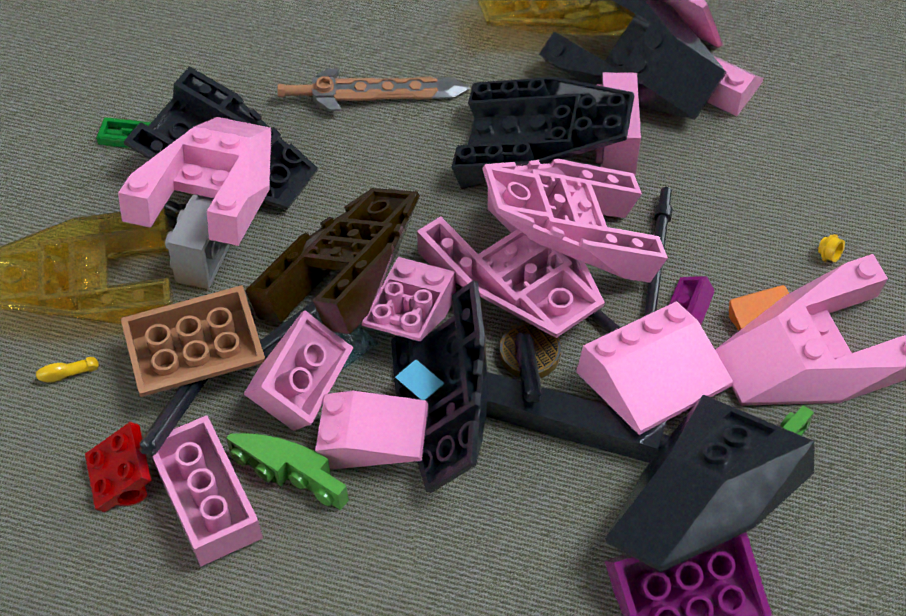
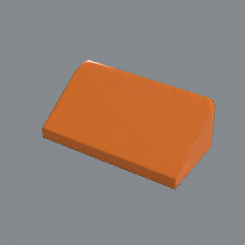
(748, 307)

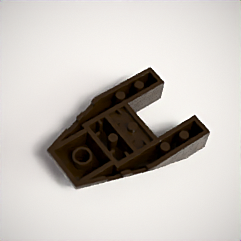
(356, 243)

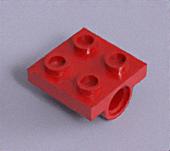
(118, 469)

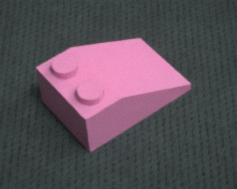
(299, 372)
(370, 429)

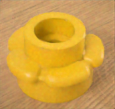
(831, 248)

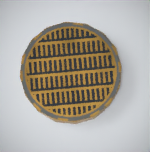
(546, 349)

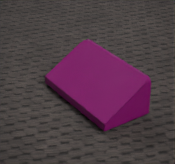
(694, 295)

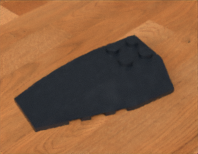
(201, 99)
(458, 407)

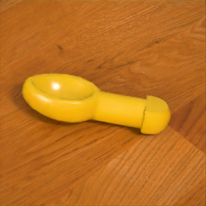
(59, 371)

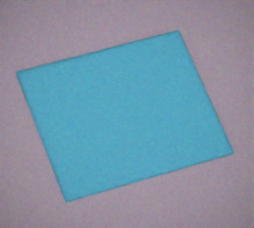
(419, 380)

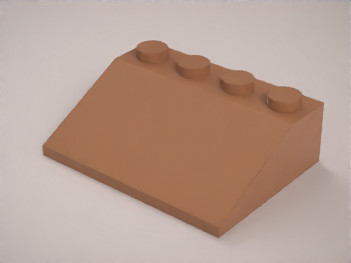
(192, 340)

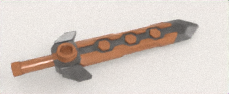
(329, 89)

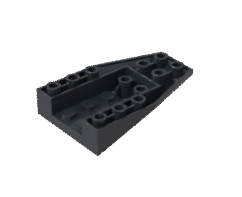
(539, 122)
(710, 484)

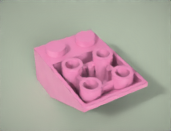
(412, 299)

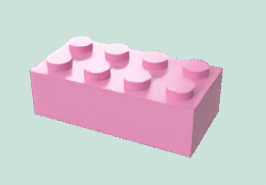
(206, 492)

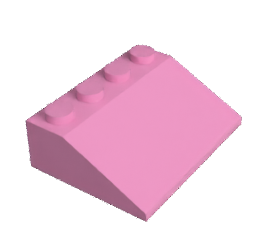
(698, 18)
(654, 367)

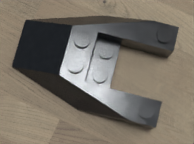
(670, 61)

